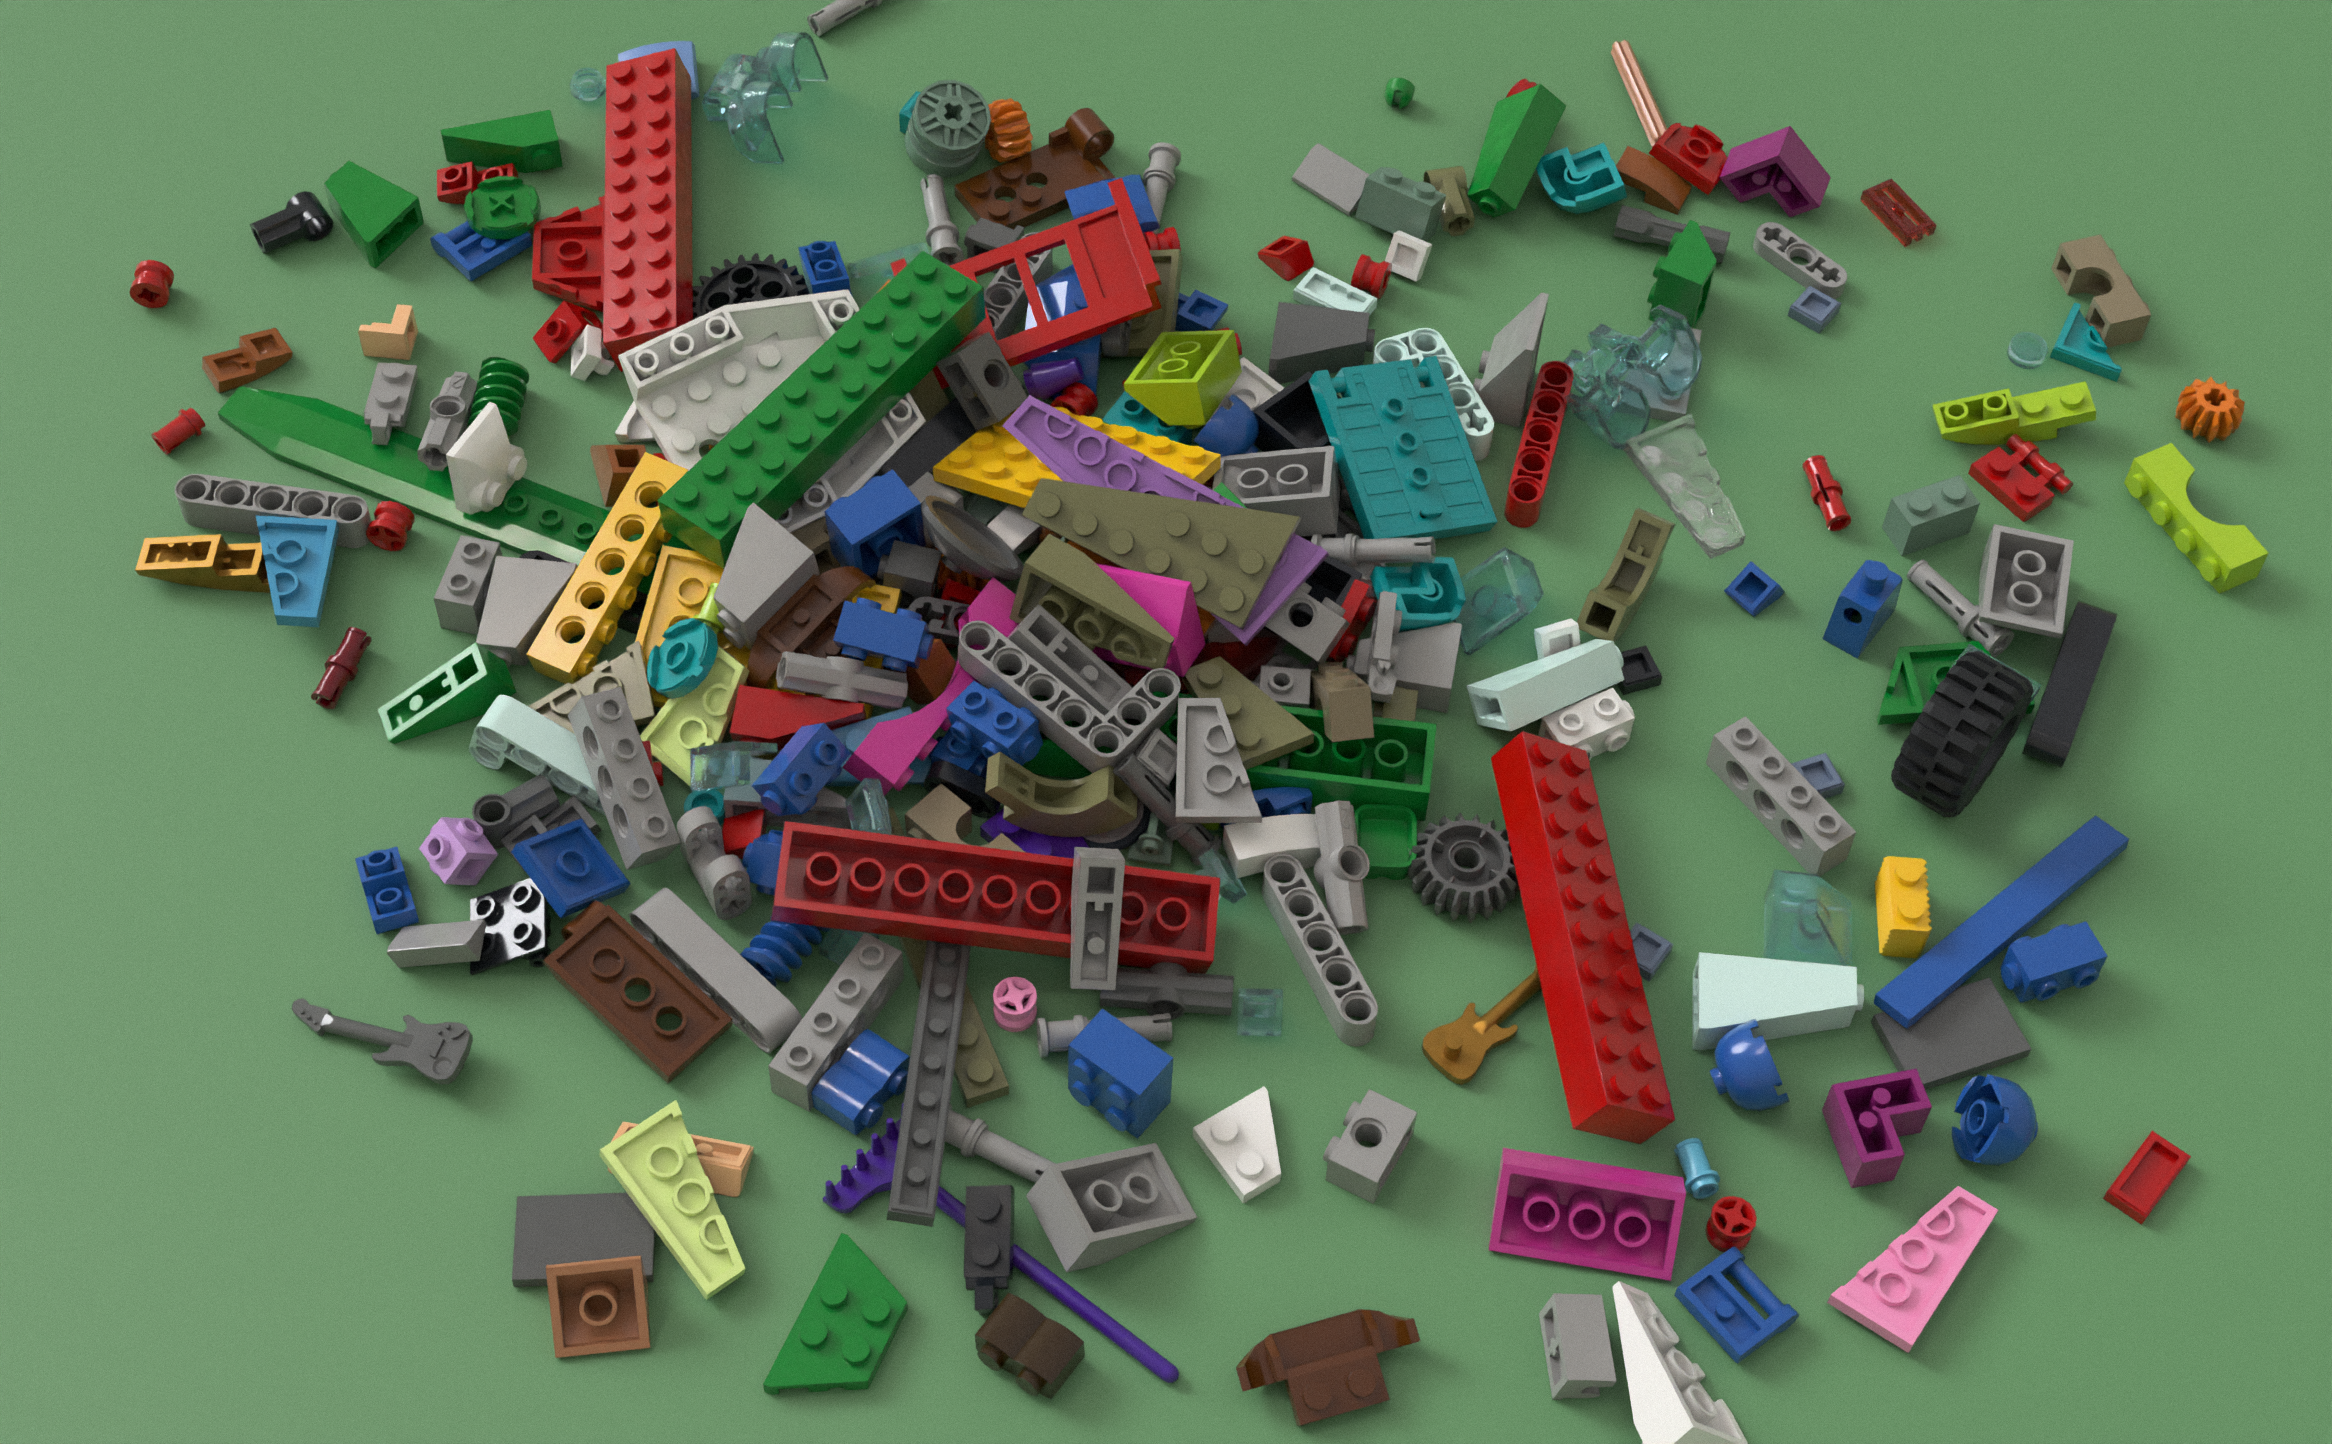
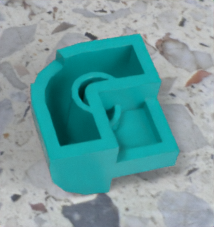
(1581, 180)
(1425, 592)

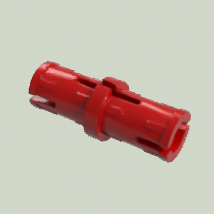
(1830, 502)

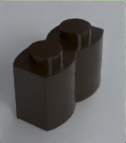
(1029, 1346)

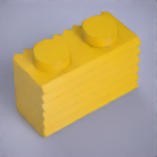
(1902, 907)

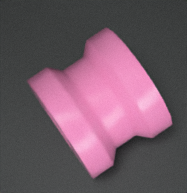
(1017, 993)

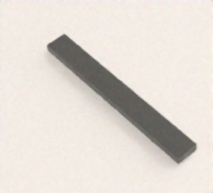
(929, 1084)

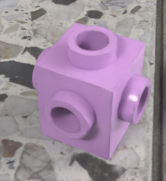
(458, 851)

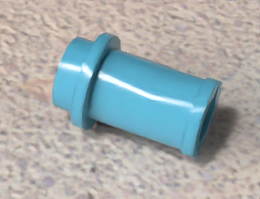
(1700, 1177)

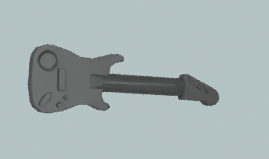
(431, 1049)

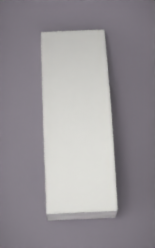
(1254, 843)

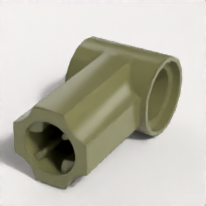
(1456, 212)

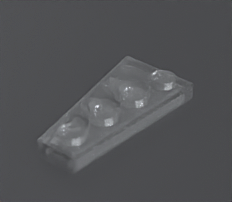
(1681, 474)

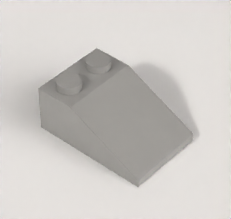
(1512, 364)
(1288, 482)
(2025, 581)
(1108, 1205)

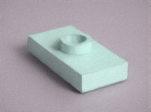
(1329, 292)

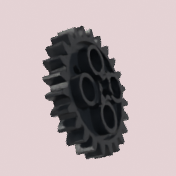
(747, 283)

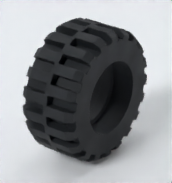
(1961, 733)

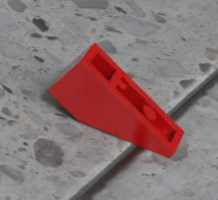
(777, 715)

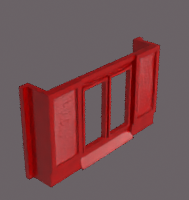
(1110, 266)

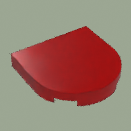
(1692, 154)

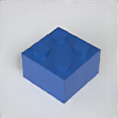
(871, 520)
(1119, 1074)

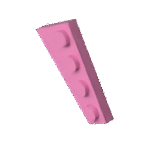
(1911, 1277)

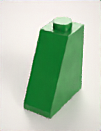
(372, 211)

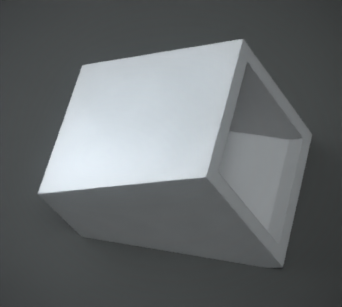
(760, 576)

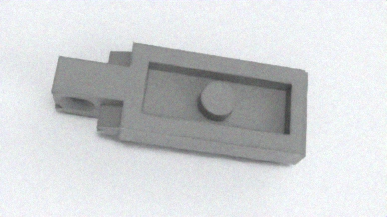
(389, 399)
(1382, 650)

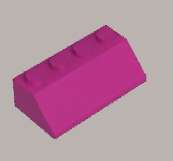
(1171, 605)
(1587, 1214)

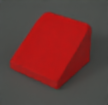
(1287, 257)
(741, 830)

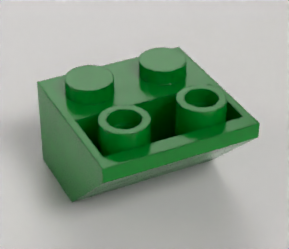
(1684, 275)

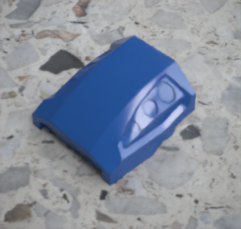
(1097, 196)

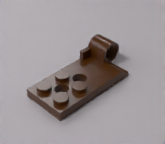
(1061, 165)
(606, 958)

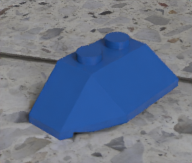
(1062, 296)

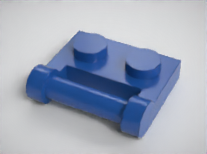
(476, 253)
(1727, 1313)

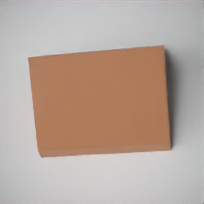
(598, 1306)

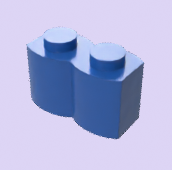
(861, 1082)

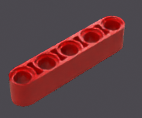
(1538, 444)

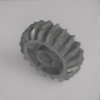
(1459, 890)

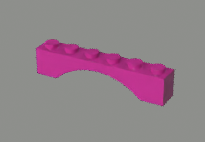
(897, 742)

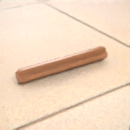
(1638, 90)

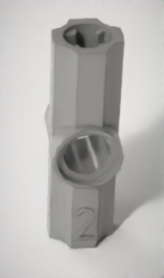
(447, 420)
(841, 680)
(1341, 866)

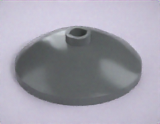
(968, 542)

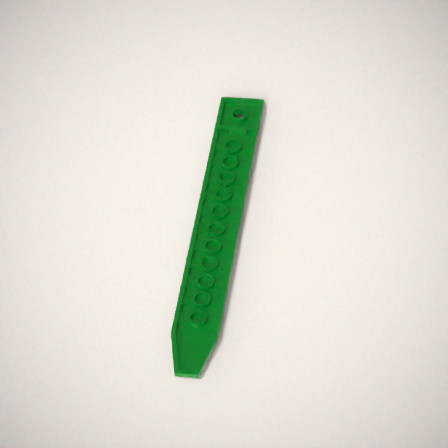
(341, 449)

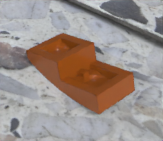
(1662, 185)
(256, 356)

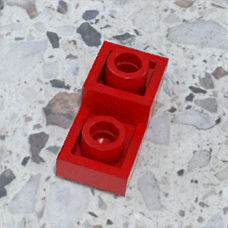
(460, 179)

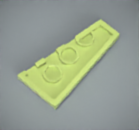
(668, 1185)

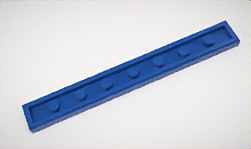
(2000, 922)

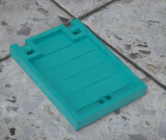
(1402, 451)

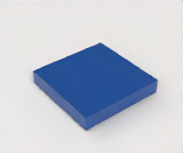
(570, 867)

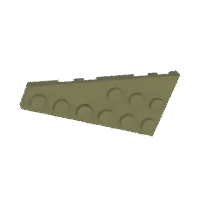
(1214, 546)

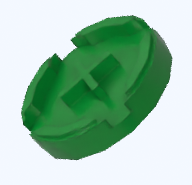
(502, 208)

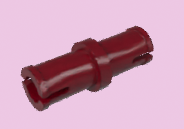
(341, 668)

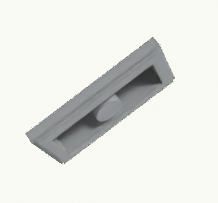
(1331, 179)
(438, 943)

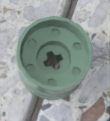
(947, 128)

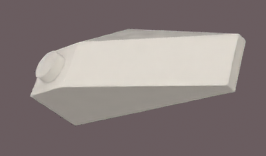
(1663, 1382)

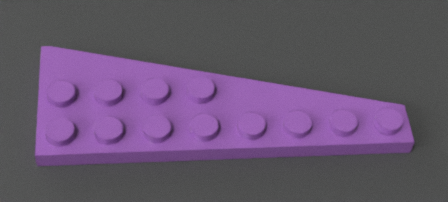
(1094, 459)

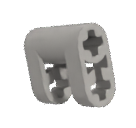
(718, 874)

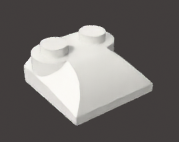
(484, 463)

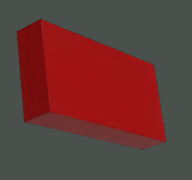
(2146, 1177)

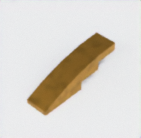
(204, 563)

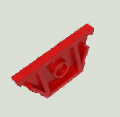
(571, 256)

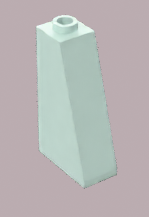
(1545, 685)
(1779, 994)

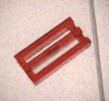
(1893, 215)

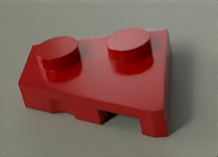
(1359, 608)

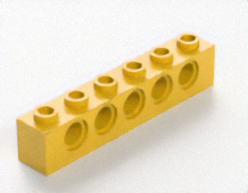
(591, 583)

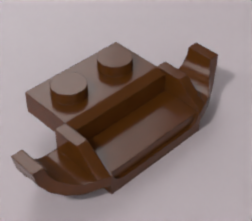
(805, 622)
(1329, 1362)

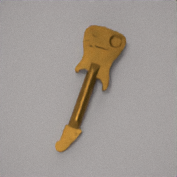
(1461, 1046)

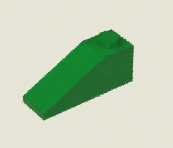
(523, 140)
(448, 695)

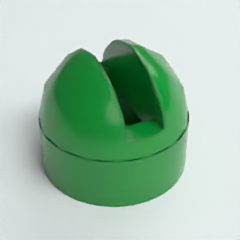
(1399, 92)

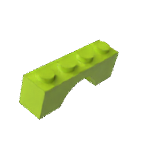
(2219, 551)

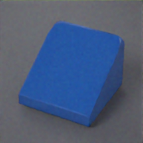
(1754, 589)

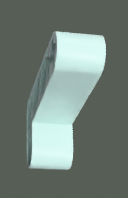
(1427, 342)
(535, 744)

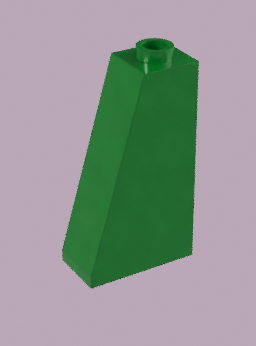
(1513, 148)

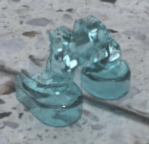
(752, 84)
(1663, 354)

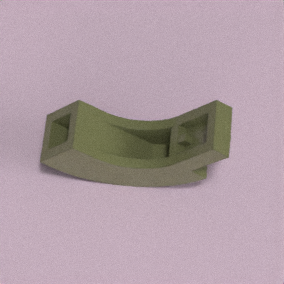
(1623, 589)
(1060, 807)

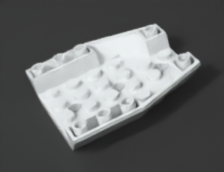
(724, 364)

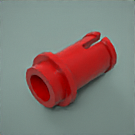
(178, 430)

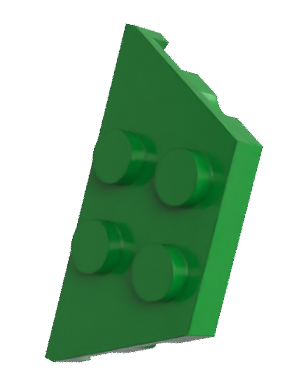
(1915, 678)
(841, 1326)

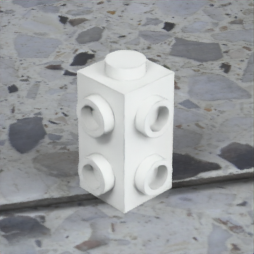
(1593, 724)

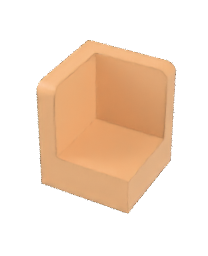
(392, 339)

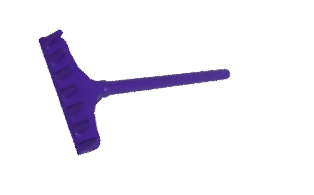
(874, 1174)

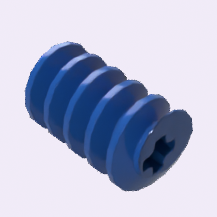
(780, 948)

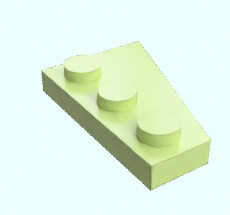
(697, 717)

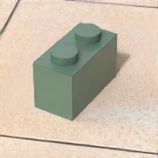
(1400, 204)
(1930, 515)

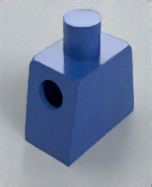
(1872, 594)

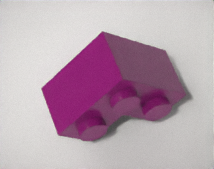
(1780, 166)
(1869, 1118)

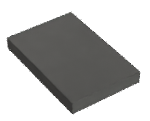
(1955, 1038)
(578, 1230)

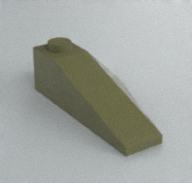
(1089, 605)

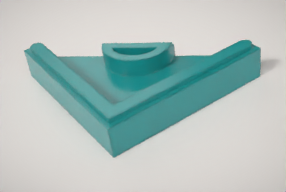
(2083, 347)

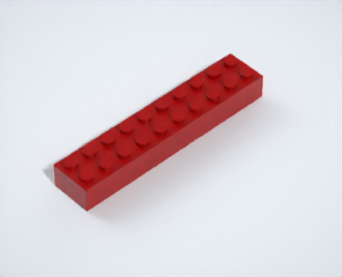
(647, 201)
(982, 896)
(1581, 941)

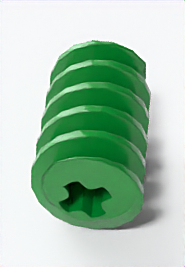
(504, 385)

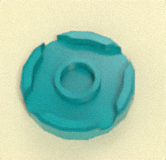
(682, 658)

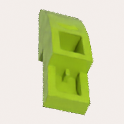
(1997, 415)

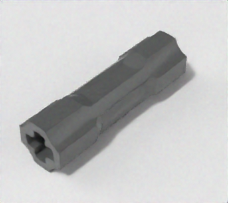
(1645, 227)

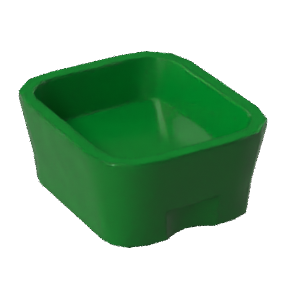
(1386, 837)

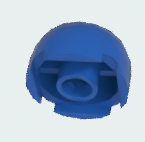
(1230, 430)
(1747, 1069)
(1995, 1121)

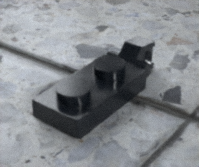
(988, 1243)

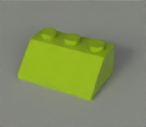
(1186, 375)

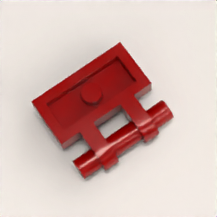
(2014, 485)

